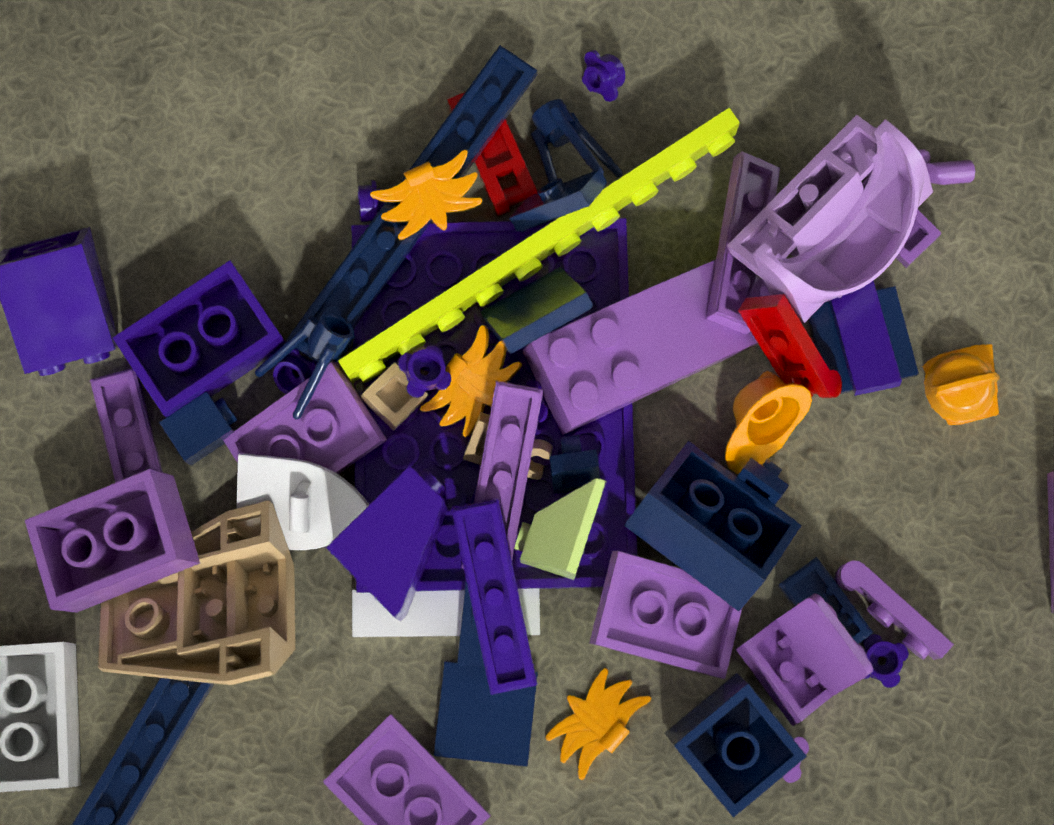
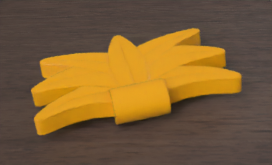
(428, 195)
(472, 382)
(596, 722)

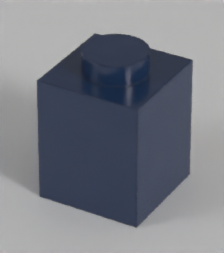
(199, 427)

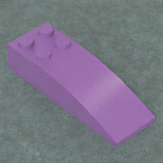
(632, 349)

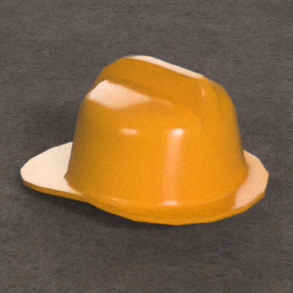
(963, 384)
(765, 418)

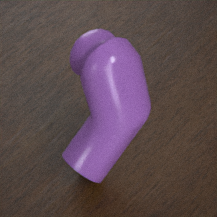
(949, 172)

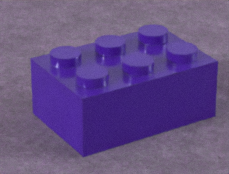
(199, 340)

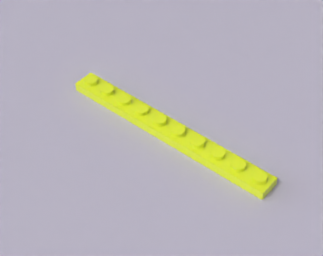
(525, 258)

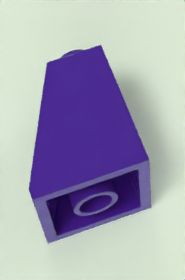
(56, 302)
(394, 539)

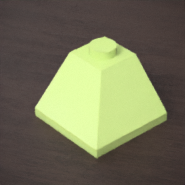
(560, 531)

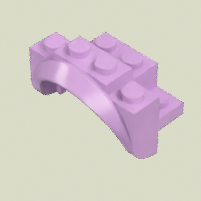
(831, 223)

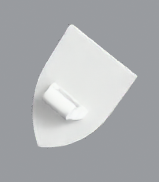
(307, 497)

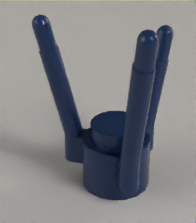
(559, 127)
(327, 339)

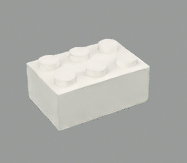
(39, 717)

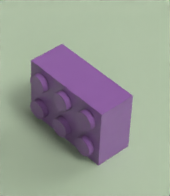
(112, 541)

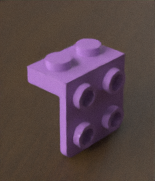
(805, 658)

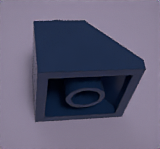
(735, 744)

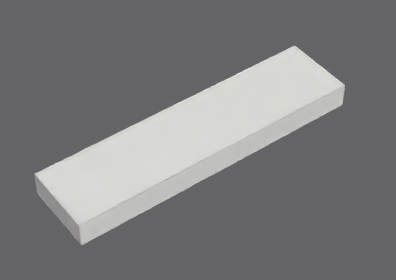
(429, 615)

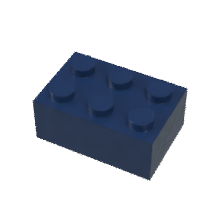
(713, 526)

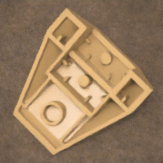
(213, 620)

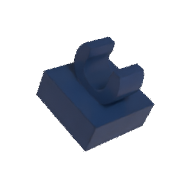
(573, 466)
(764, 479)

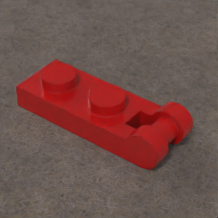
(497, 160)
(789, 345)

